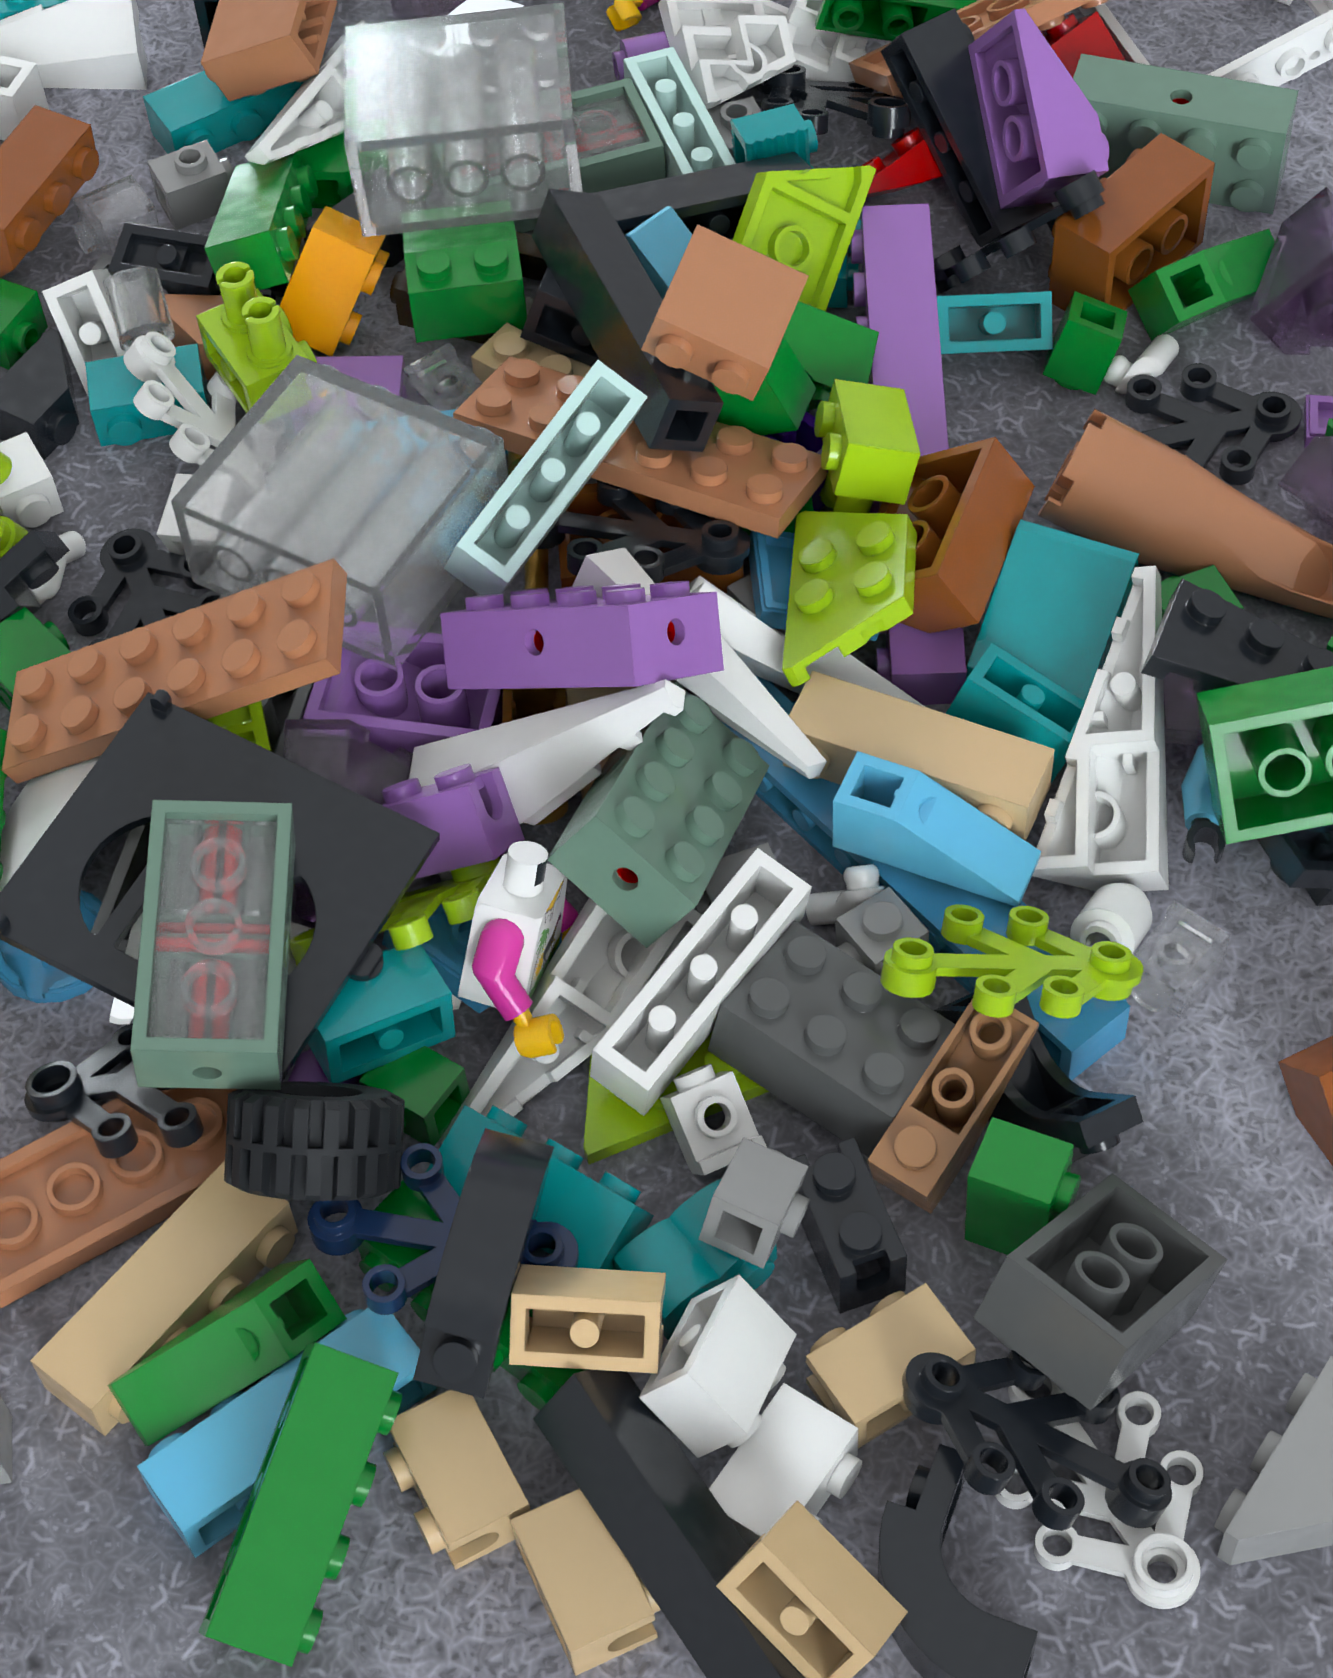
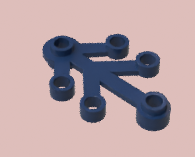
(363, 1224)

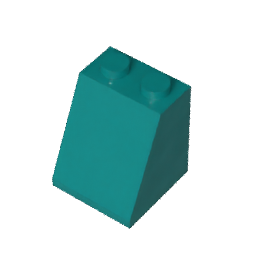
(1057, 604)

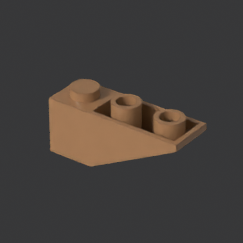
(950, 1106)

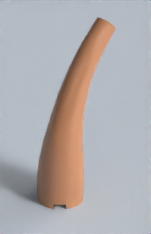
(1184, 518)

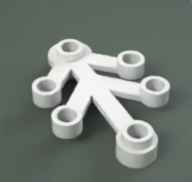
(198, 426)
(1141, 1545)

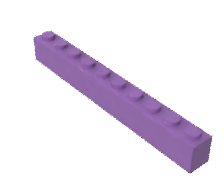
(902, 306)

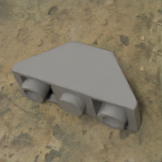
(1293, 1495)

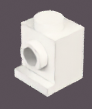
(701, 1146)

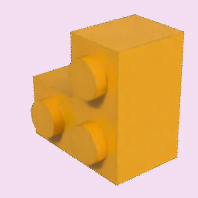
(329, 279)

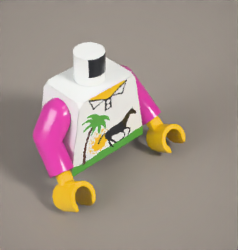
(513, 941)

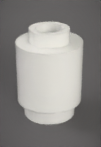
(1114, 914)

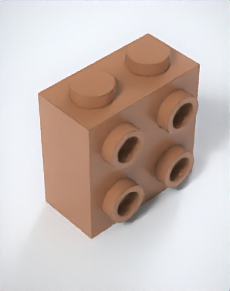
(265, 44)
(725, 313)

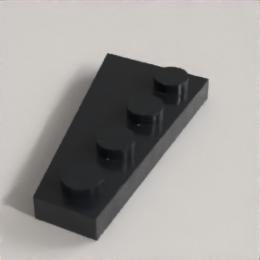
(1224, 644)

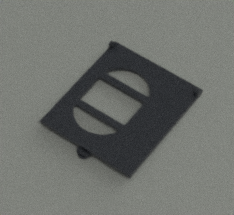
(347, 855)

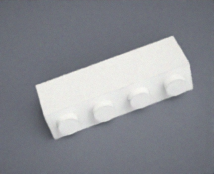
(685, 994)

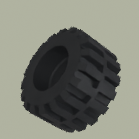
(314, 1141)

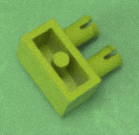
(247, 336)
(866, 446)

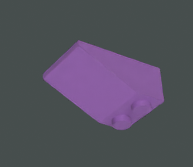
(1033, 114)
(406, 704)

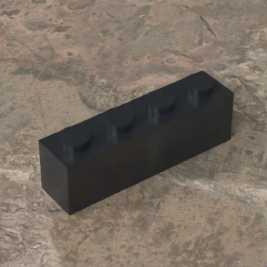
(941, 93)
(704, 197)

